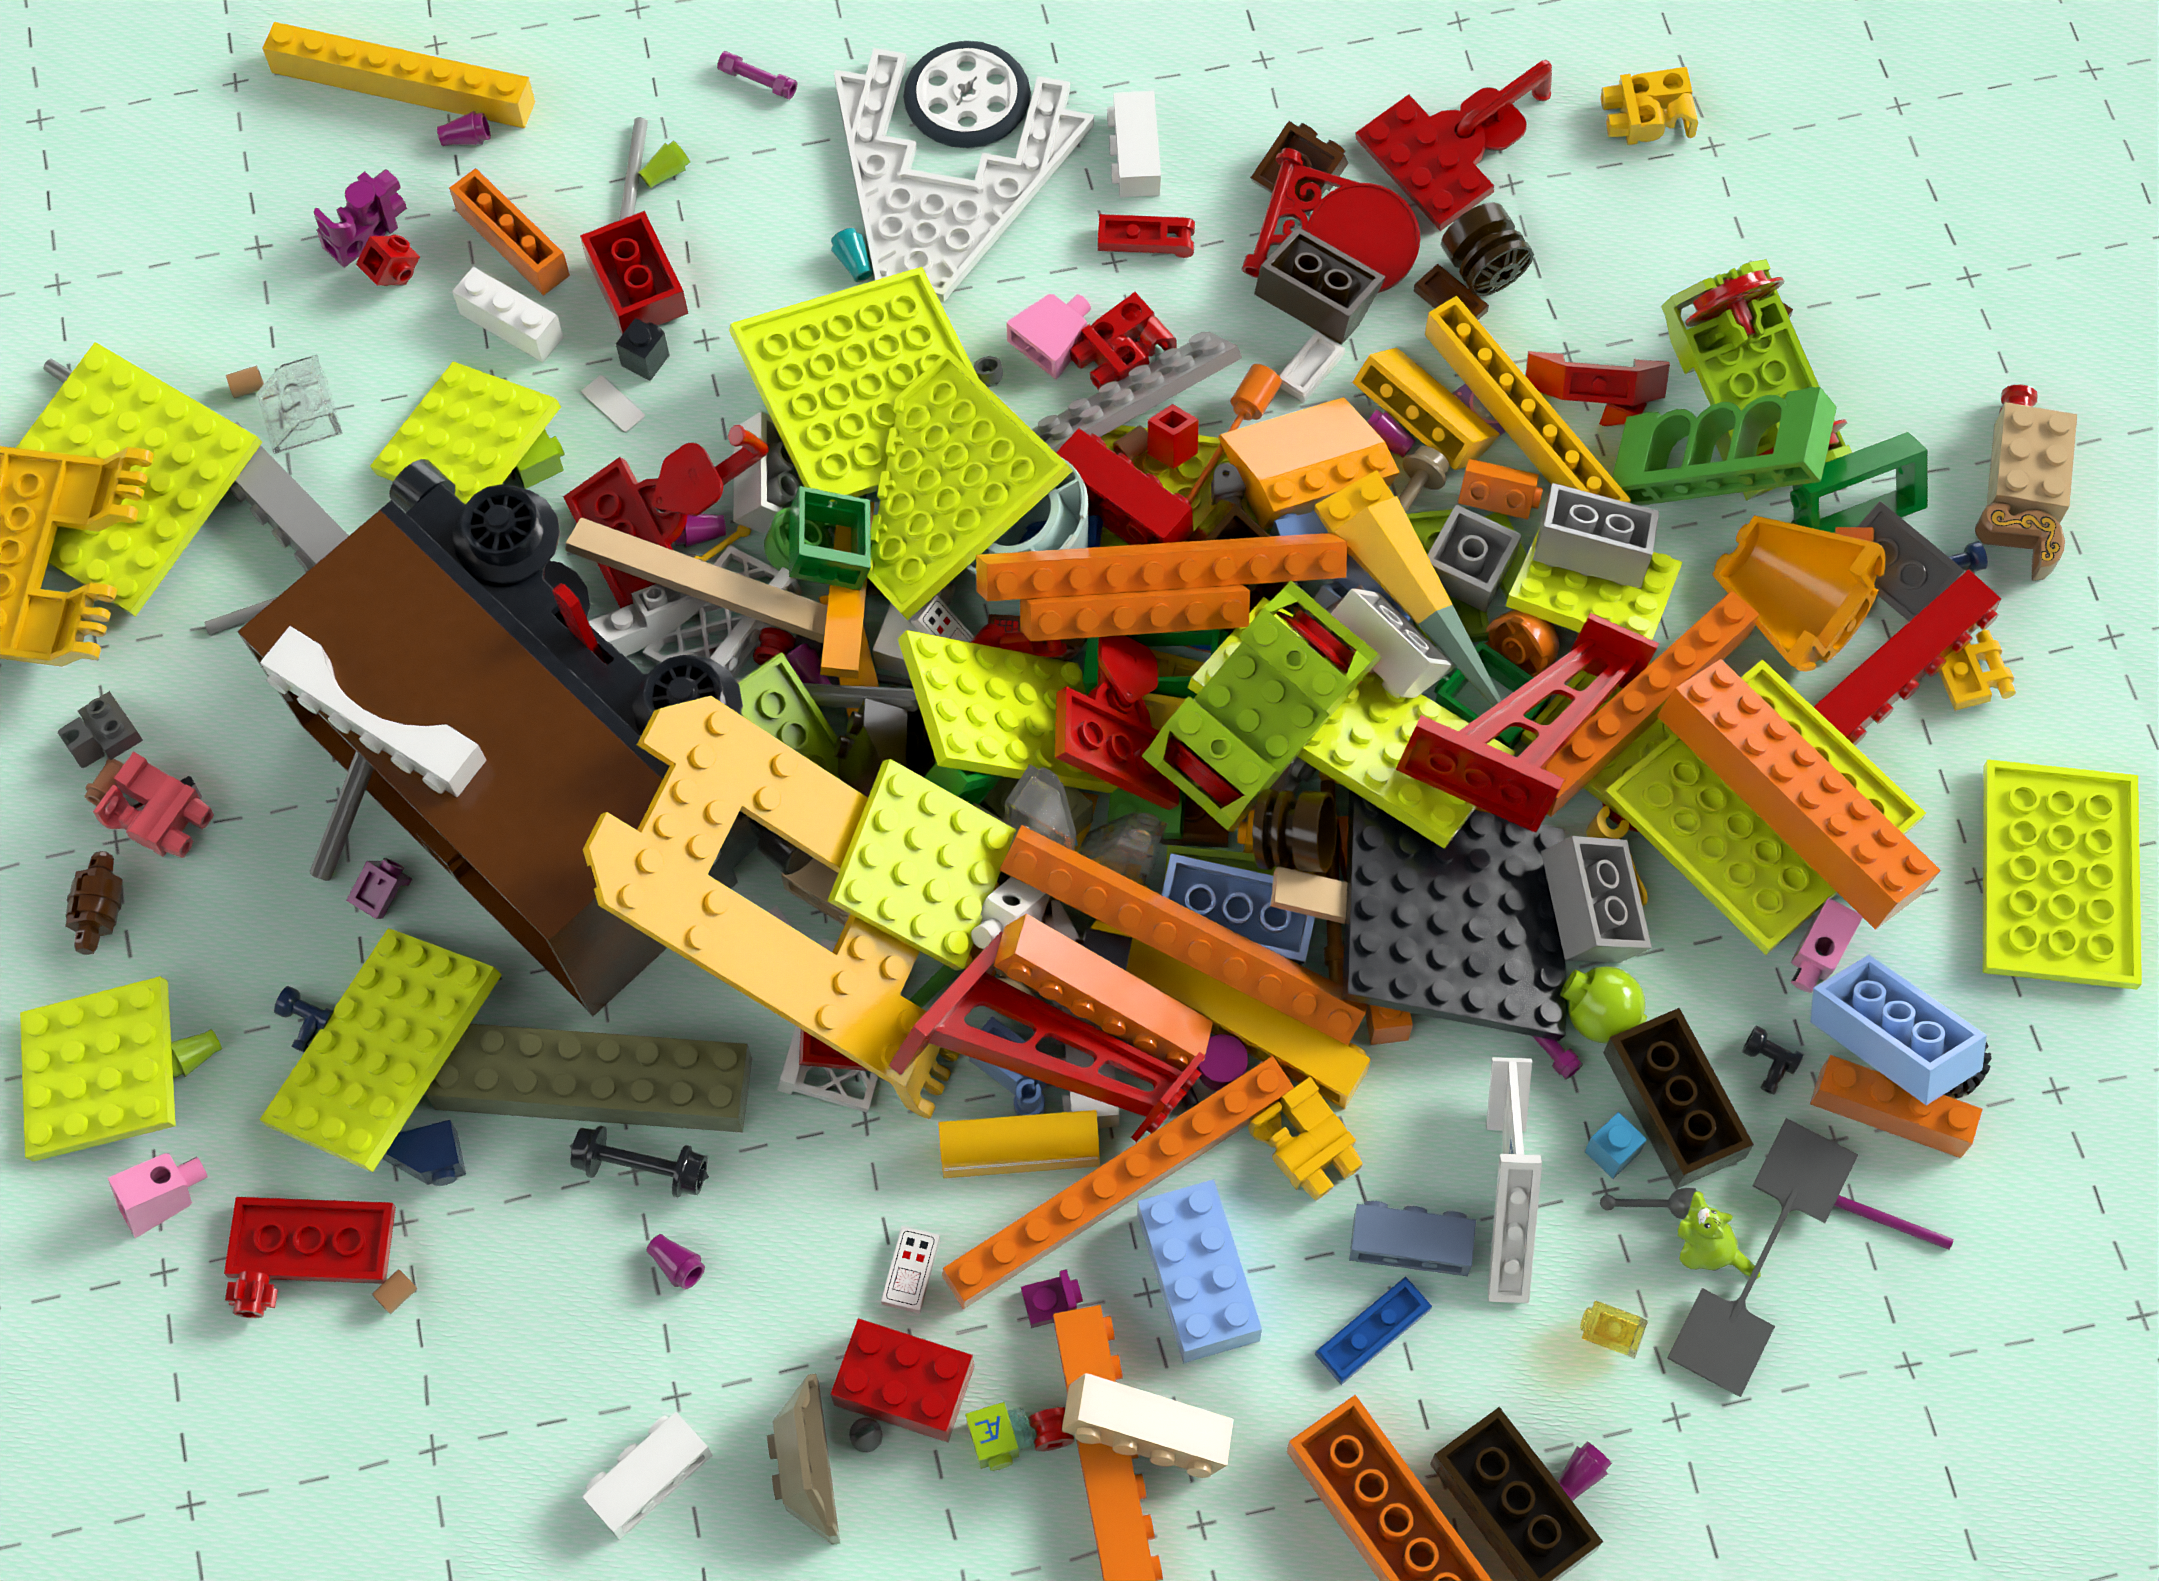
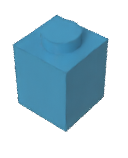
(1615, 1145)

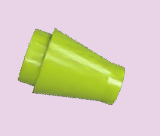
(664, 164)
(193, 1051)

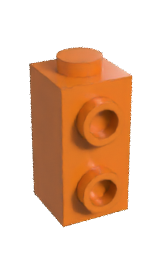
(1500, 489)

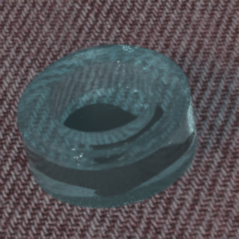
(1020, 1428)

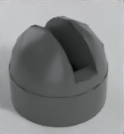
(989, 364)
(869, 1441)

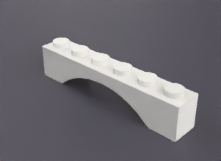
(436, 751)

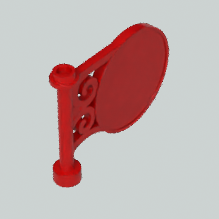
(1355, 218)

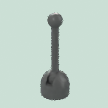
(1678, 1203)

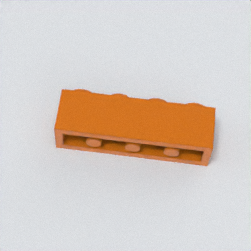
(509, 231)
(1881, 1103)

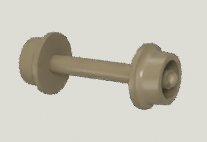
(1426, 469)

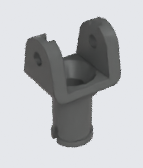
(1227, 486)

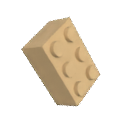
(2032, 459)

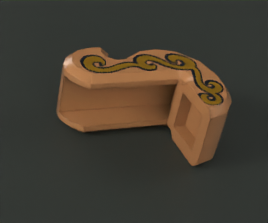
(2025, 530)

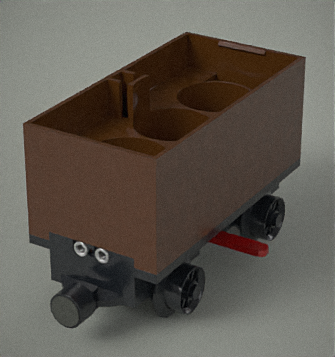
(473, 627)

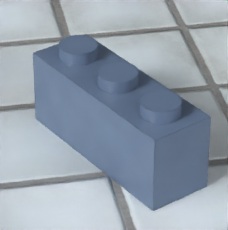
(1412, 1238)

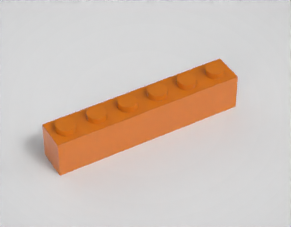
(1135, 612)
(1102, 992)

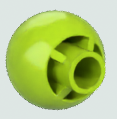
(1604, 1002)

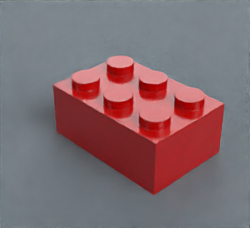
(634, 272)
(902, 1380)

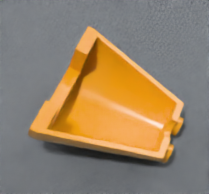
(1804, 585)

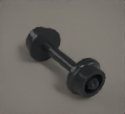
(590, 1150)

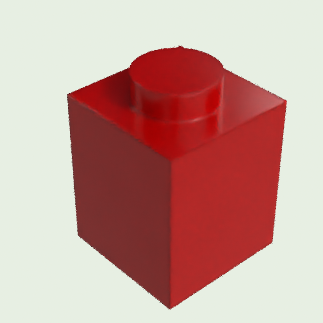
(1172, 436)

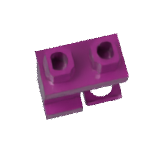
(368, 212)

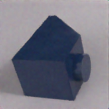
(428, 1153)

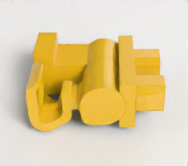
(1649, 105)
(1320, 1143)

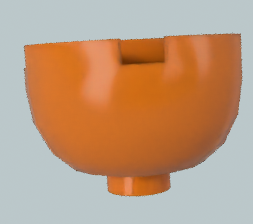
(1524, 641)

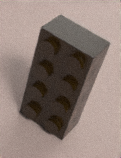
(1677, 1098)
(1515, 1500)

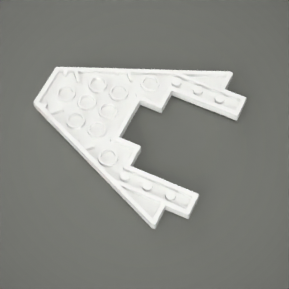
(937, 218)

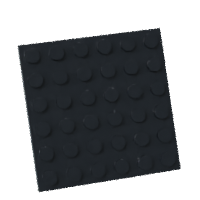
(1453, 927)

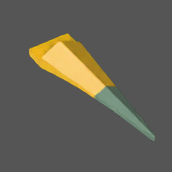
(1392, 554)

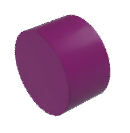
(1224, 1061)

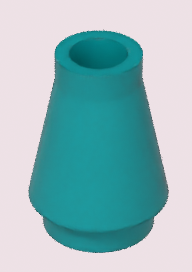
(851, 252)

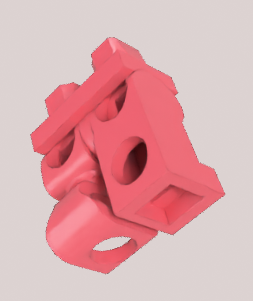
(166, 809)

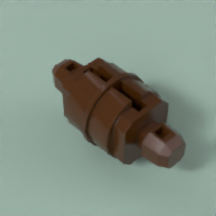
(94, 902)

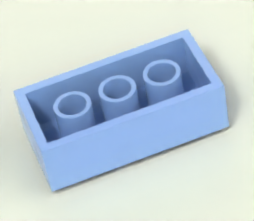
(1238, 902)
(1898, 1029)
(1199, 1271)

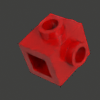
(388, 260)

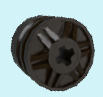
(1487, 249)
(1295, 830)

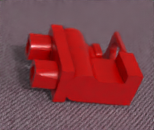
(1112, 342)

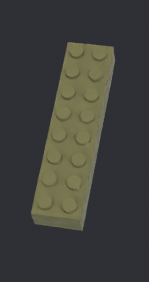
(595, 1078)

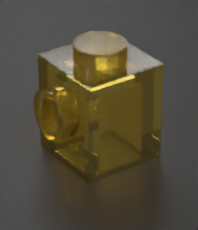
(1613, 1328)

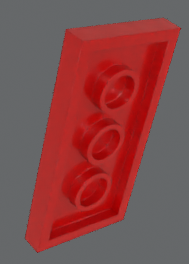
(311, 1239)

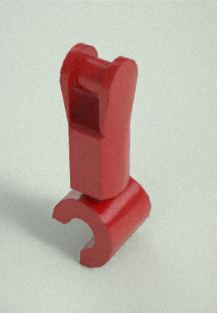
(995, 636)

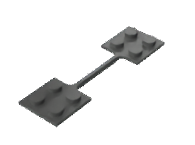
(1721, 1335)

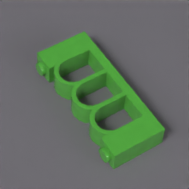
(1797, 458)

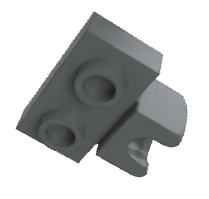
(103, 728)

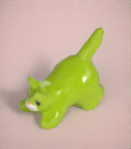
(1710, 1239)

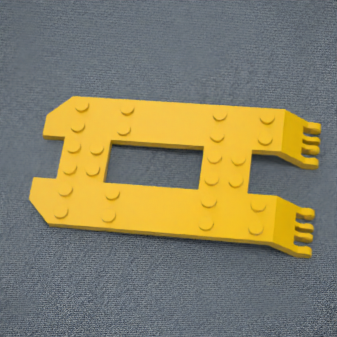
(35, 499)
(663, 888)

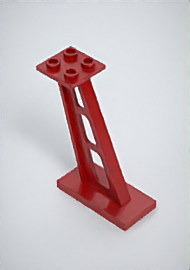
(1519, 786)
(946, 1028)

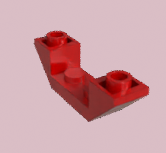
(1597, 382)

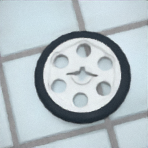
(944, 62)

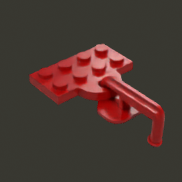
(1439, 153)
(684, 488)
(1112, 724)

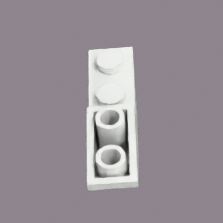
(650, 617)

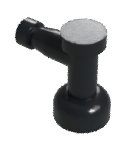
(1783, 1058)

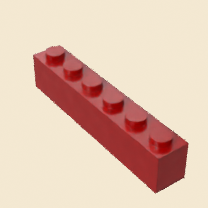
(1909, 656)

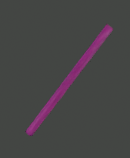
(1894, 1222)

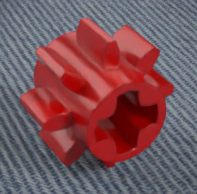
(251, 1294)

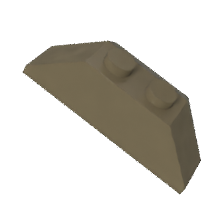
(804, 1461)

